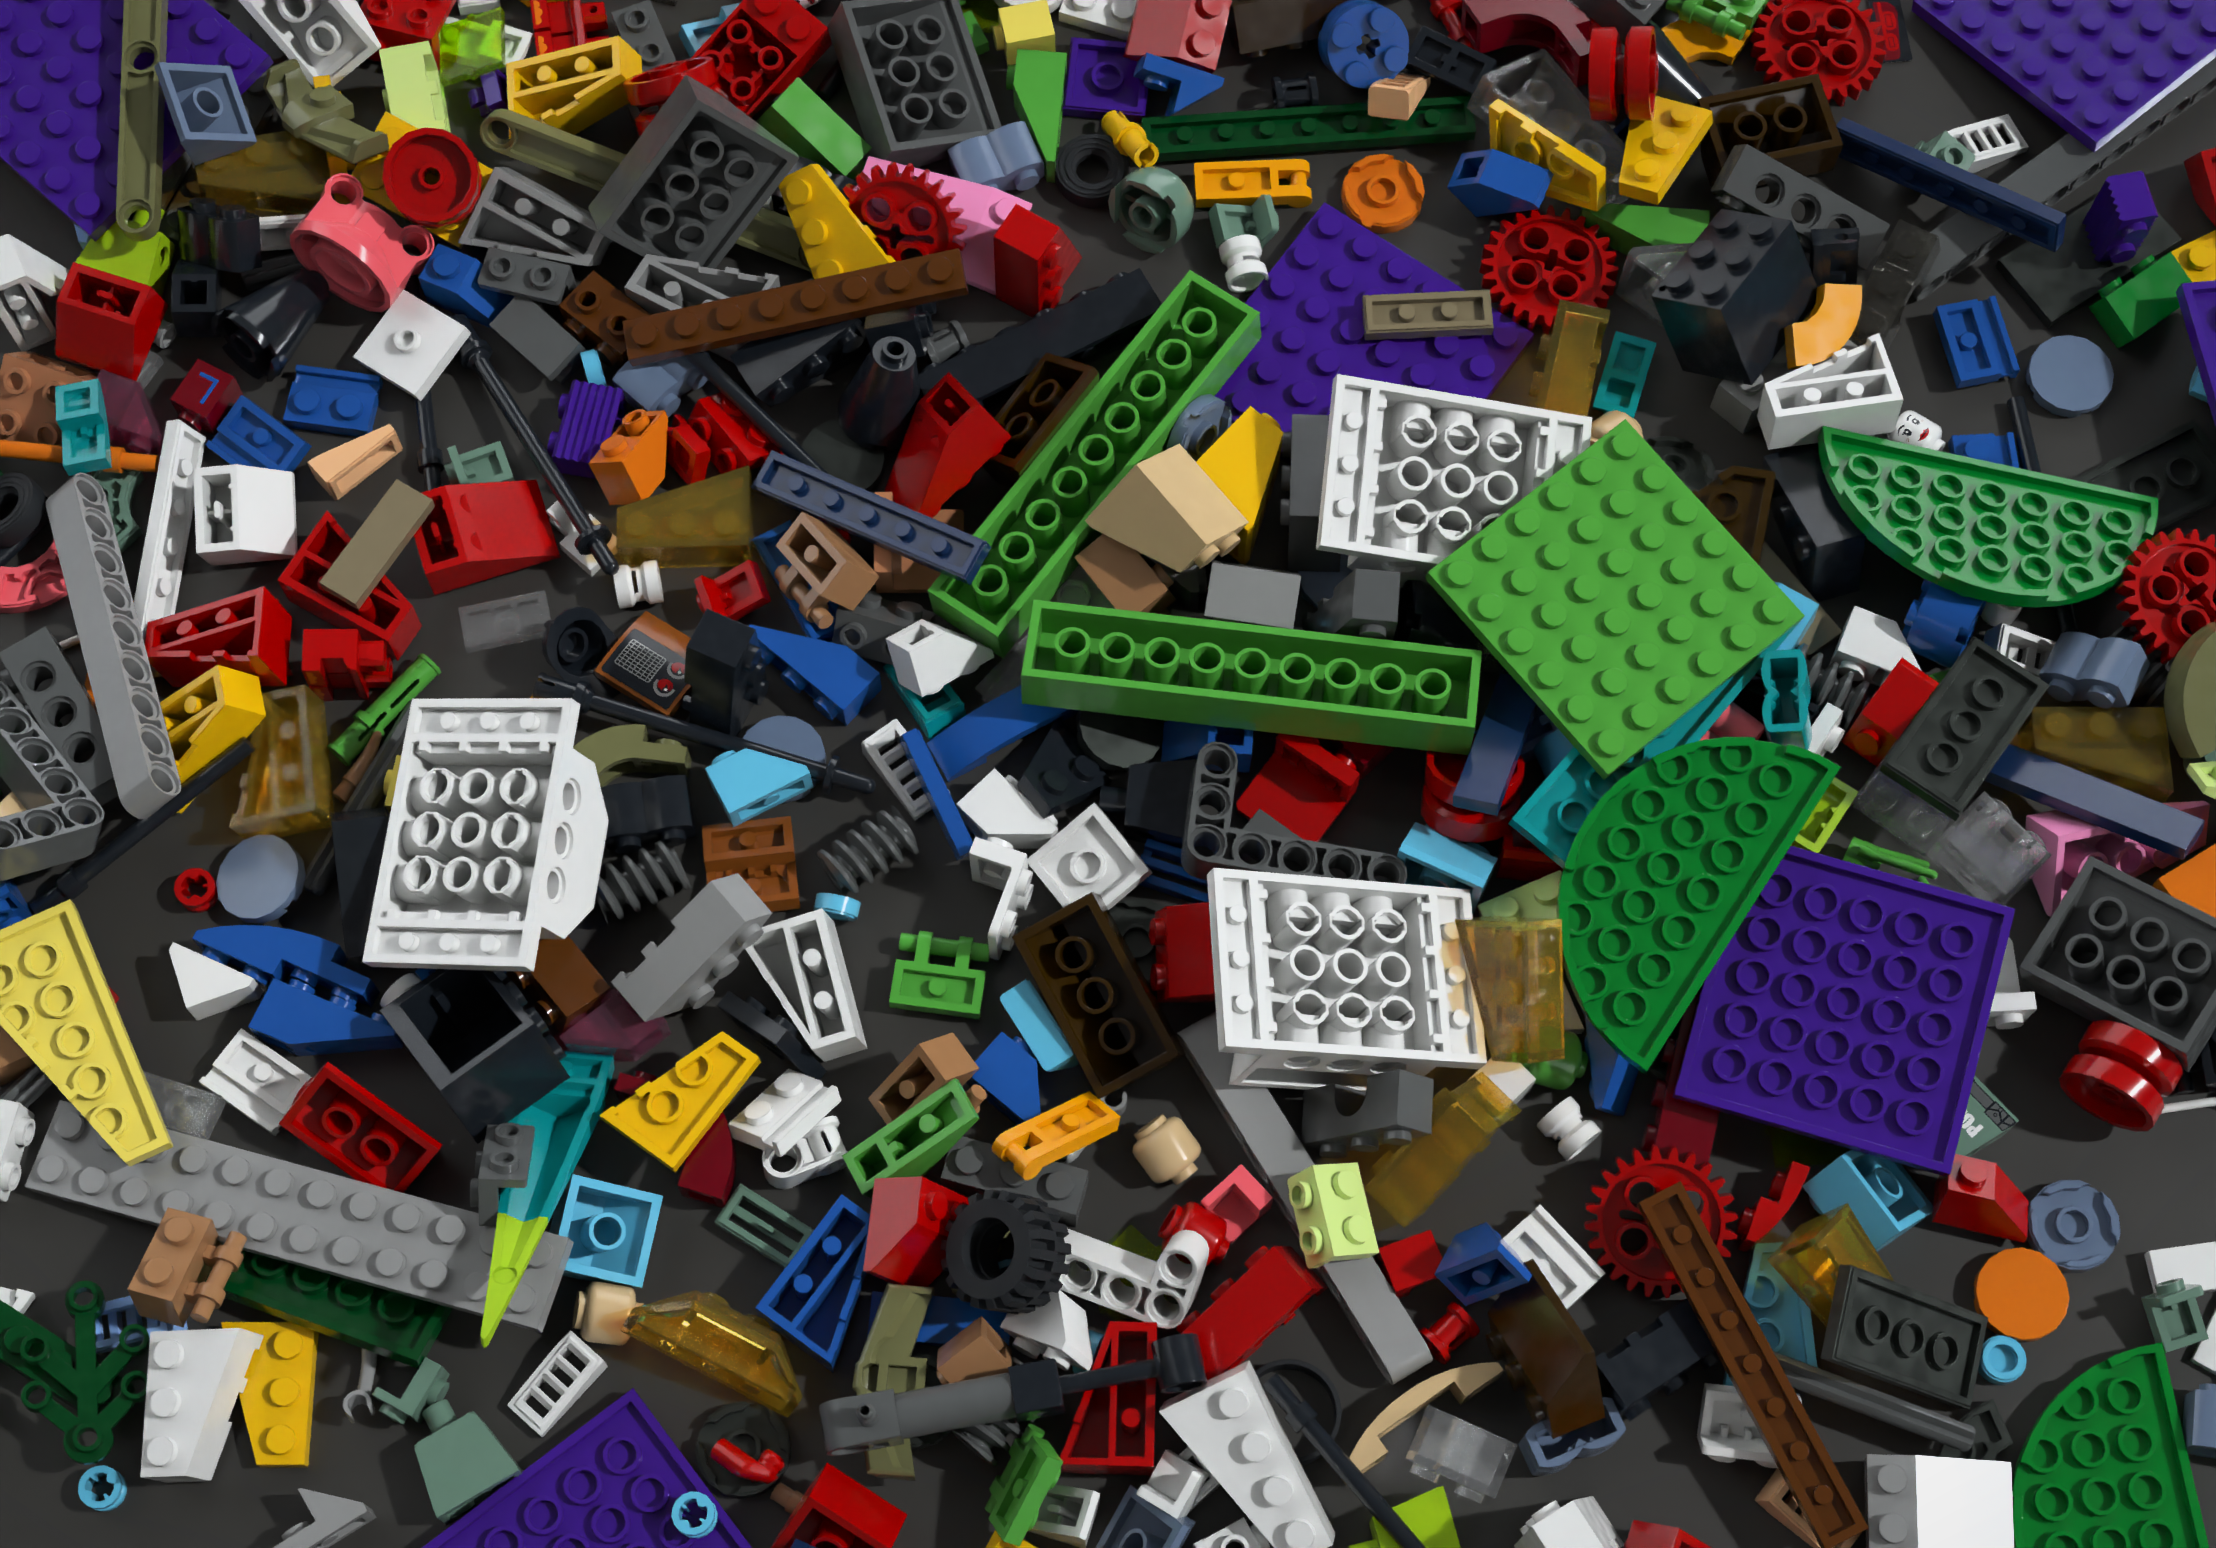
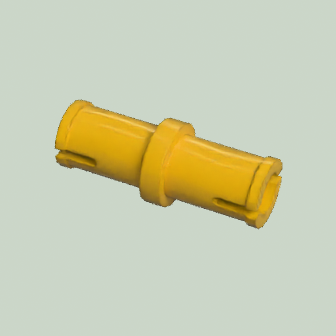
(1129, 139)

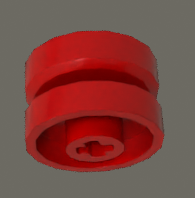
(1628, 73)
(657, 84)
(436, 153)
(1437, 808)
(2121, 1075)

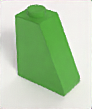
(815, 130)

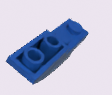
(277, 952)

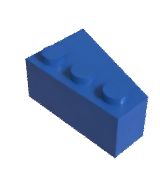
(821, 1285)

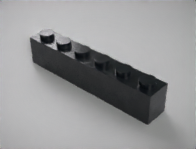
(1080, 330)

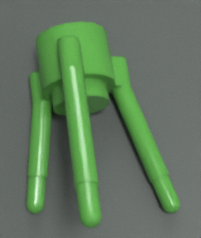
(1872, 856)

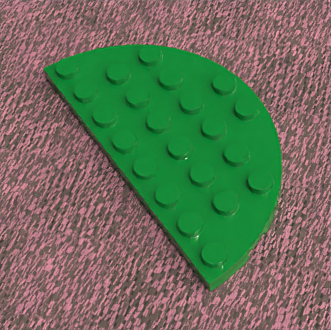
(1986, 524)
(1671, 875)
(2109, 1463)

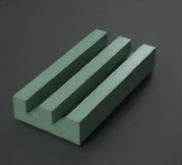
(750, 1240)

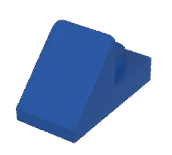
(1187, 83)

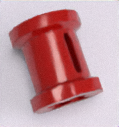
(1449, 1332)

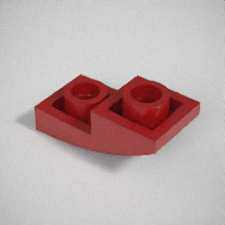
(1765, 1214)

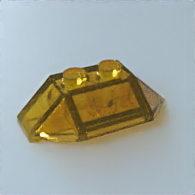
(721, 1345)

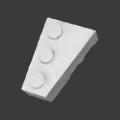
(28, 292)
(1846, 393)
(810, 978)
(191, 1398)
(1574, 1525)

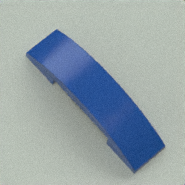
(987, 730)

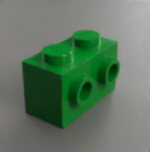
(2142, 300)

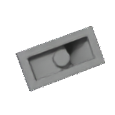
(333, 1518)

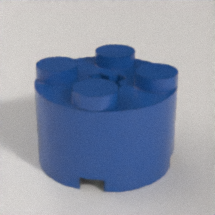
(1342, 33)
(1941, 623)

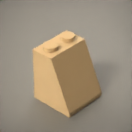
(1170, 512)

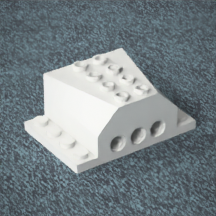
(1429, 470)
(487, 836)
(1339, 979)

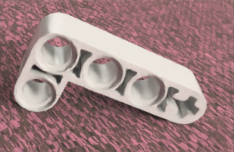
(1149, 1277)

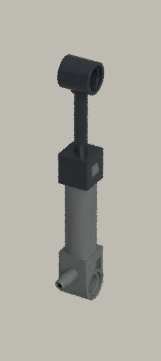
(1023, 1393)

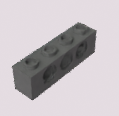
(1748, 166)
(42, 658)

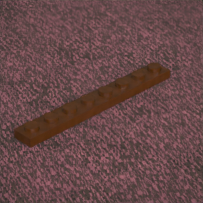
(795, 307)
(1752, 1366)

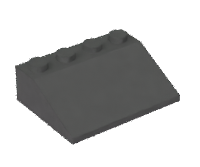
(912, 77)
(692, 179)
(2129, 959)

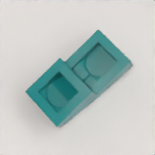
(1624, 374)
(83, 427)

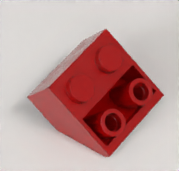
(106, 321)

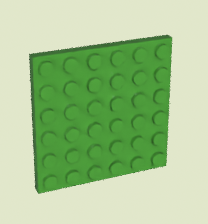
(1614, 598)

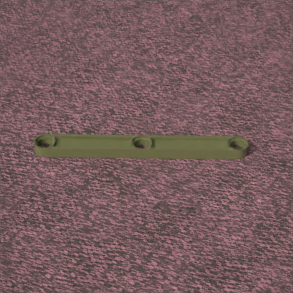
(141, 117)
(594, 164)

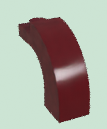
(1538, 23)
(710, 1166)

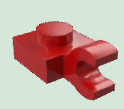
(687, 451)

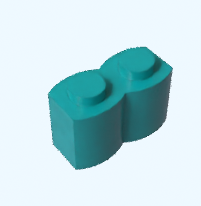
(1786, 698)

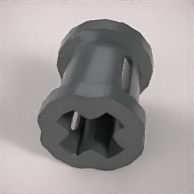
(946, 343)

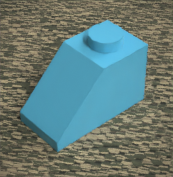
(755, 782)

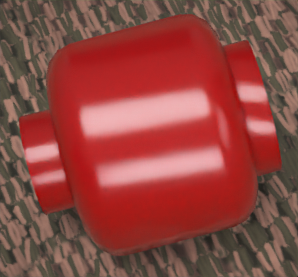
(1201, 1220)

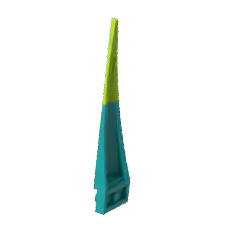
(562, 1130)

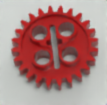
(1819, 45)
(903, 193)
(1558, 239)
(2161, 619)
(1648, 1262)

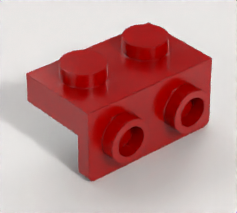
(729, 434)

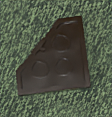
(1741, 504)

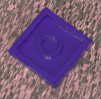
(1102, 81)

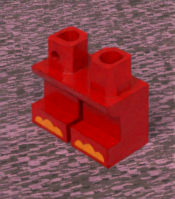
(566, 23)
(344, 661)

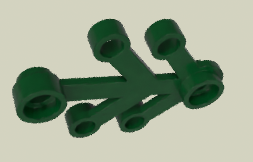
(87, 1379)

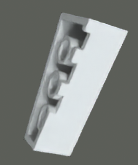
(1249, 1454)

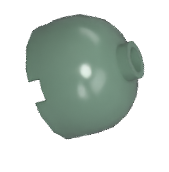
(1152, 208)

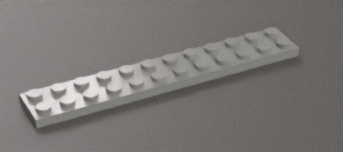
(300, 1217)

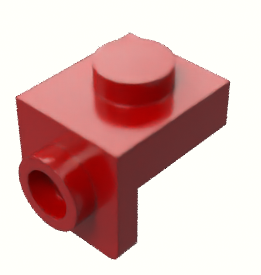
(733, 592)

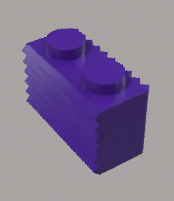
(2120, 217)
(588, 419)

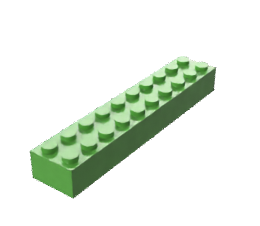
(1125, 419)
(1251, 677)

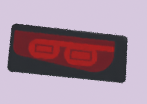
(1893, 27)

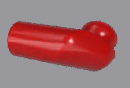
(745, 1466)

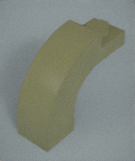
(2192, 695)
(629, 750)

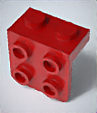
(407, 22)
(1301, 786)

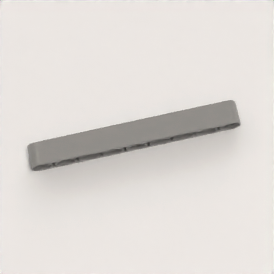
(113, 647)
(1279, 1155)

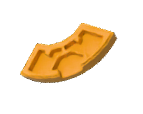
(1699, 43)
(1826, 327)

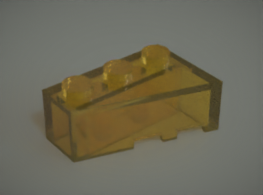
(270, 176)
(1569, 358)
(2109, 743)

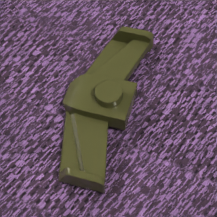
(320, 115)
(889, 1365)

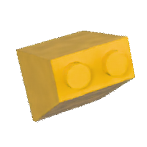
(1245, 469)

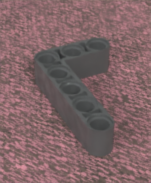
(60, 811)
(1268, 849)

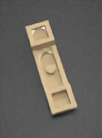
(1461, 1381)

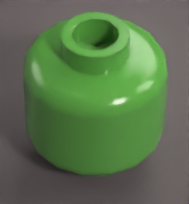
(1562, 1072)

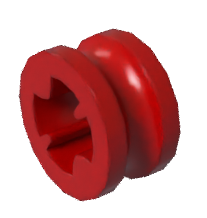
(198, 877)

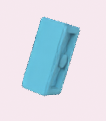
(1038, 1027)

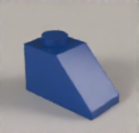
(452, 284)
(1009, 1078)
(1480, 1265)

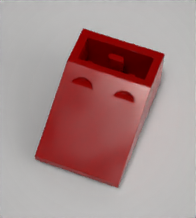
(764, 51)
(943, 447)
(483, 532)

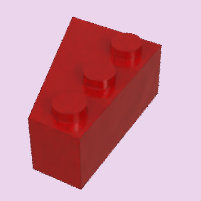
(1031, 261)
(382, 617)
(236, 632)
(1251, 1307)
(1116, 1422)

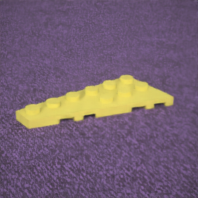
(71, 1029)

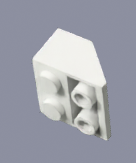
(244, 514)

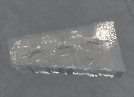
(1549, 98)

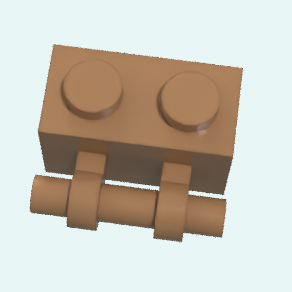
(825, 562)
(1126, 577)
(923, 1073)
(176, 1269)

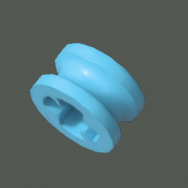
(91, 1499)
(685, 1526)

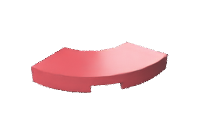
(32, 584)

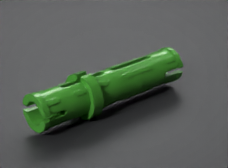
(384, 709)

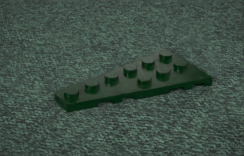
(339, 1307)

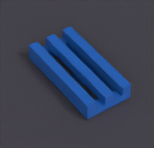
(1171, 853)

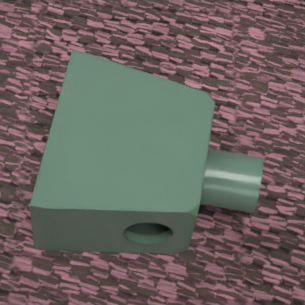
(461, 1461)

